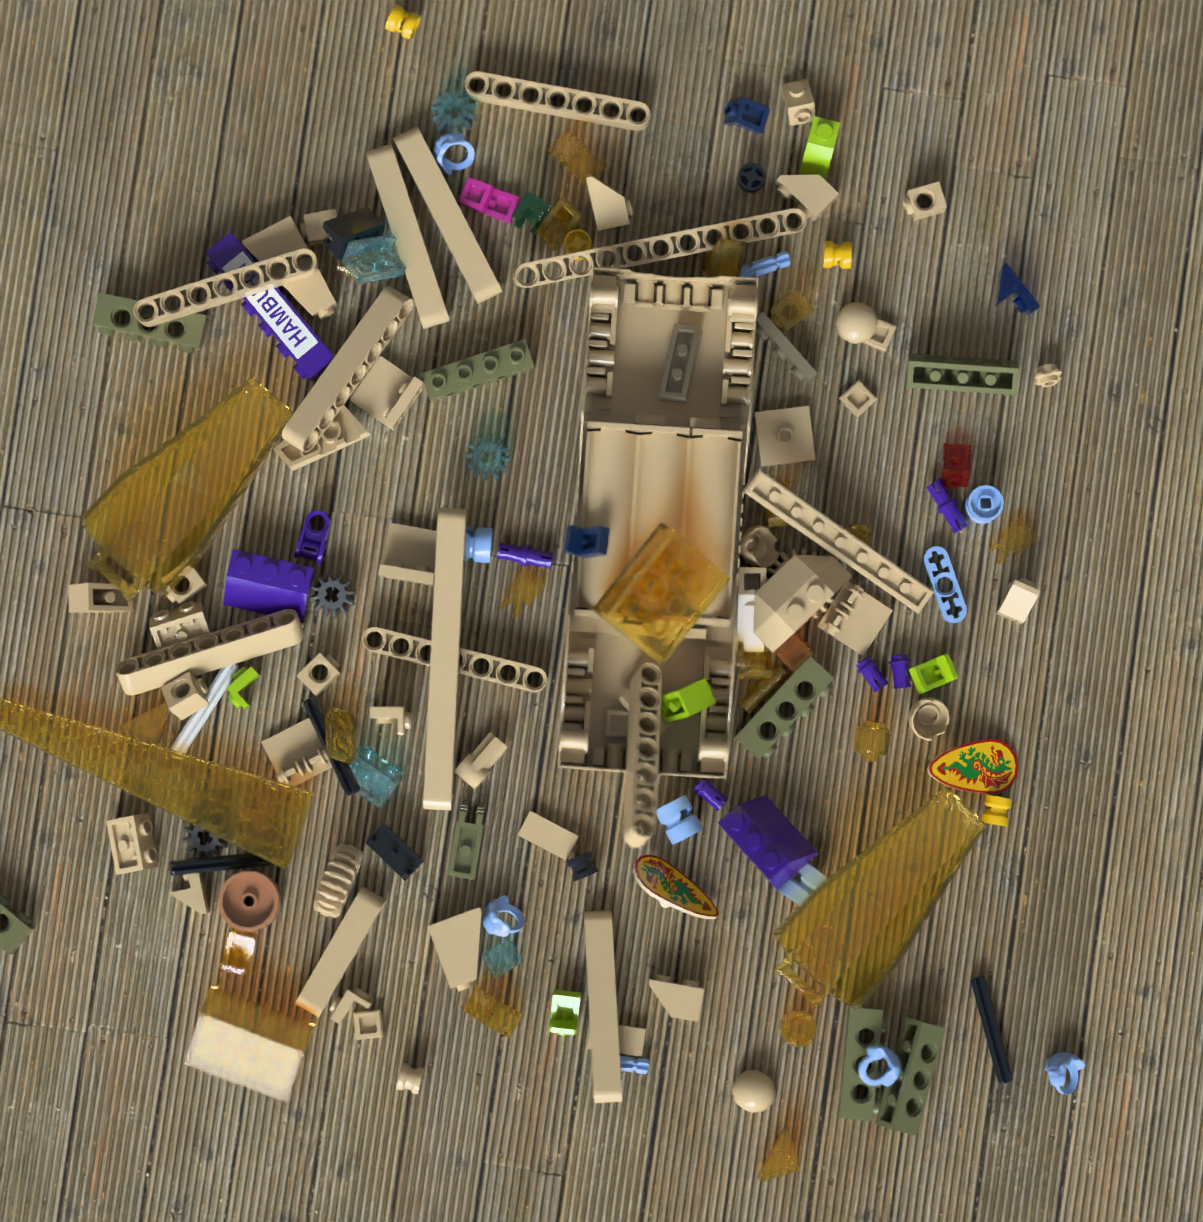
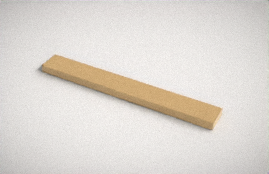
(838, 541)

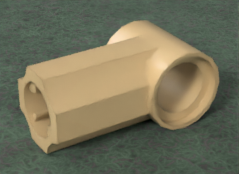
(477, 765)

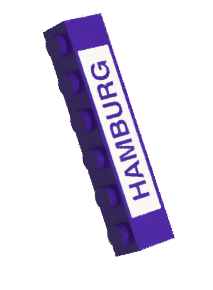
(274, 311)

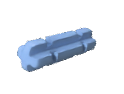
(766, 265)
(629, 1063)

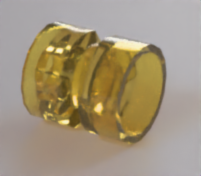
(797, 1028)

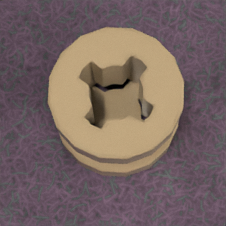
(410, 1078)

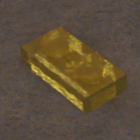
(340, 735)

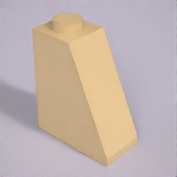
(459, 947)

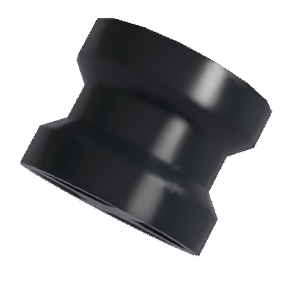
(752, 172)
(582, 866)

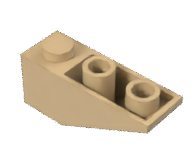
(749, 582)

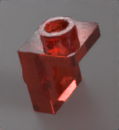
(956, 465)

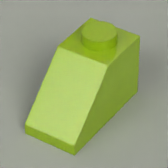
(819, 147)
(687, 700)

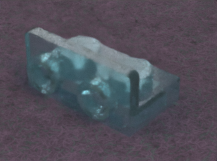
(373, 259)
(375, 776)

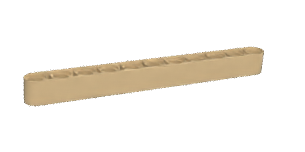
(672, 243)
(445, 659)

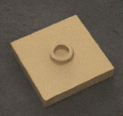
(784, 436)

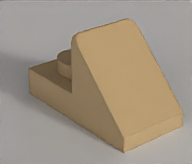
(194, 896)

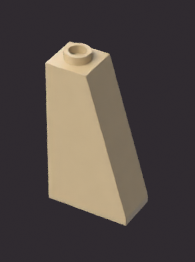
(283, 238)

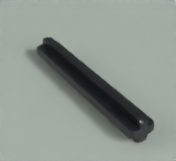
(341, 768)
(216, 863)
(991, 1030)

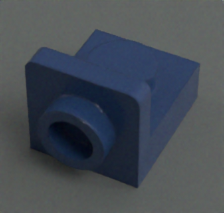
(746, 114)

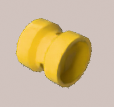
(403, 22)
(576, 240)
(837, 254)
(996, 810)

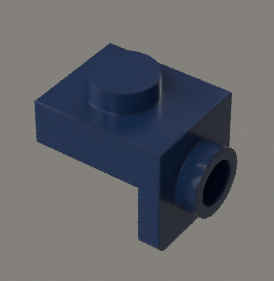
(587, 541)

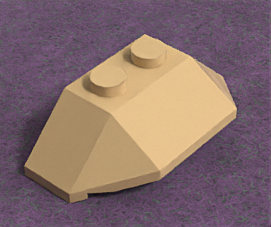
(795, 596)

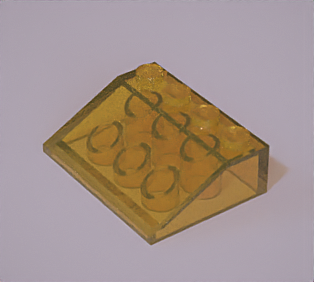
(661, 593)
(249, 1043)

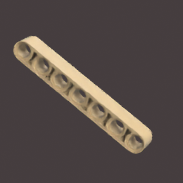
(547, 92)
(447, 215)
(408, 235)
(212, 286)
(347, 369)
(210, 651)
(466, 668)
(637, 764)
(602, 1006)

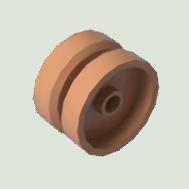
(266, 901)

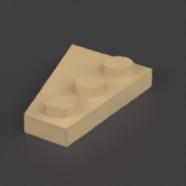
(340, 433)

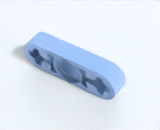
(931, 567)

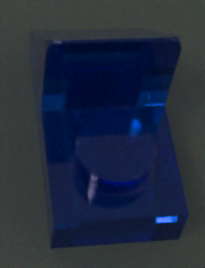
(1011, 285)

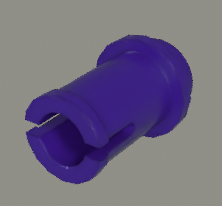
(900, 671)
(871, 672)
(710, 793)

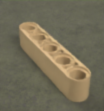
(340, 951)

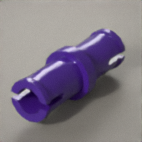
(947, 505)
(525, 555)

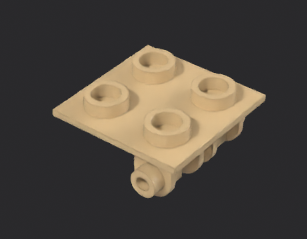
(854, 618)
(297, 753)

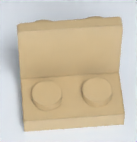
(387, 393)
(409, 554)

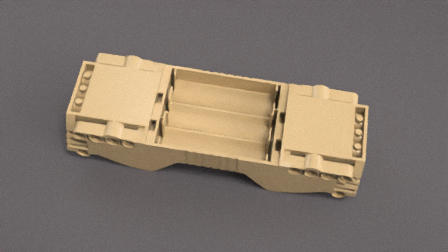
(650, 466)

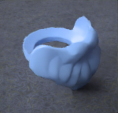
(443, 144)
(494, 924)
(875, 1053)
(1056, 1068)

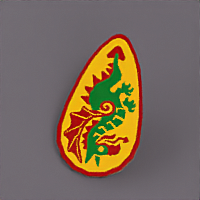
(976, 767)
(672, 887)

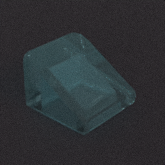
(502, 958)

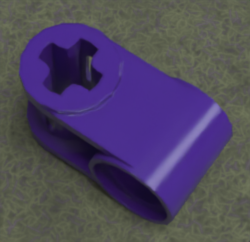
(313, 539)

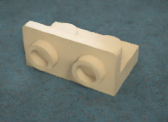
(178, 624)
(387, 715)
(132, 843)

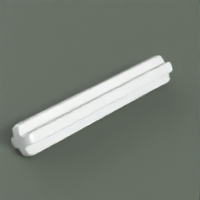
(198, 718)

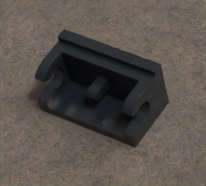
(351, 227)
(394, 851)

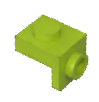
(933, 673)
(243, 679)
(564, 1012)

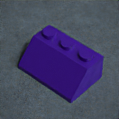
(267, 584)
(768, 839)

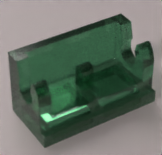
(532, 209)

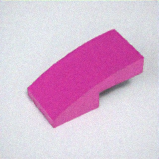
(488, 200)

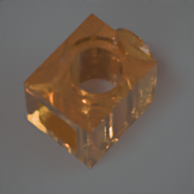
(794, 651)

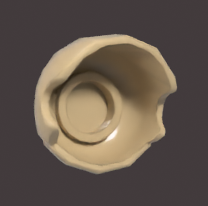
(856, 322)
(758, 546)
(928, 718)
(753, 1091)

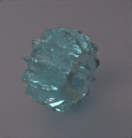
(459, 105)
(489, 466)

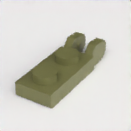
(466, 844)

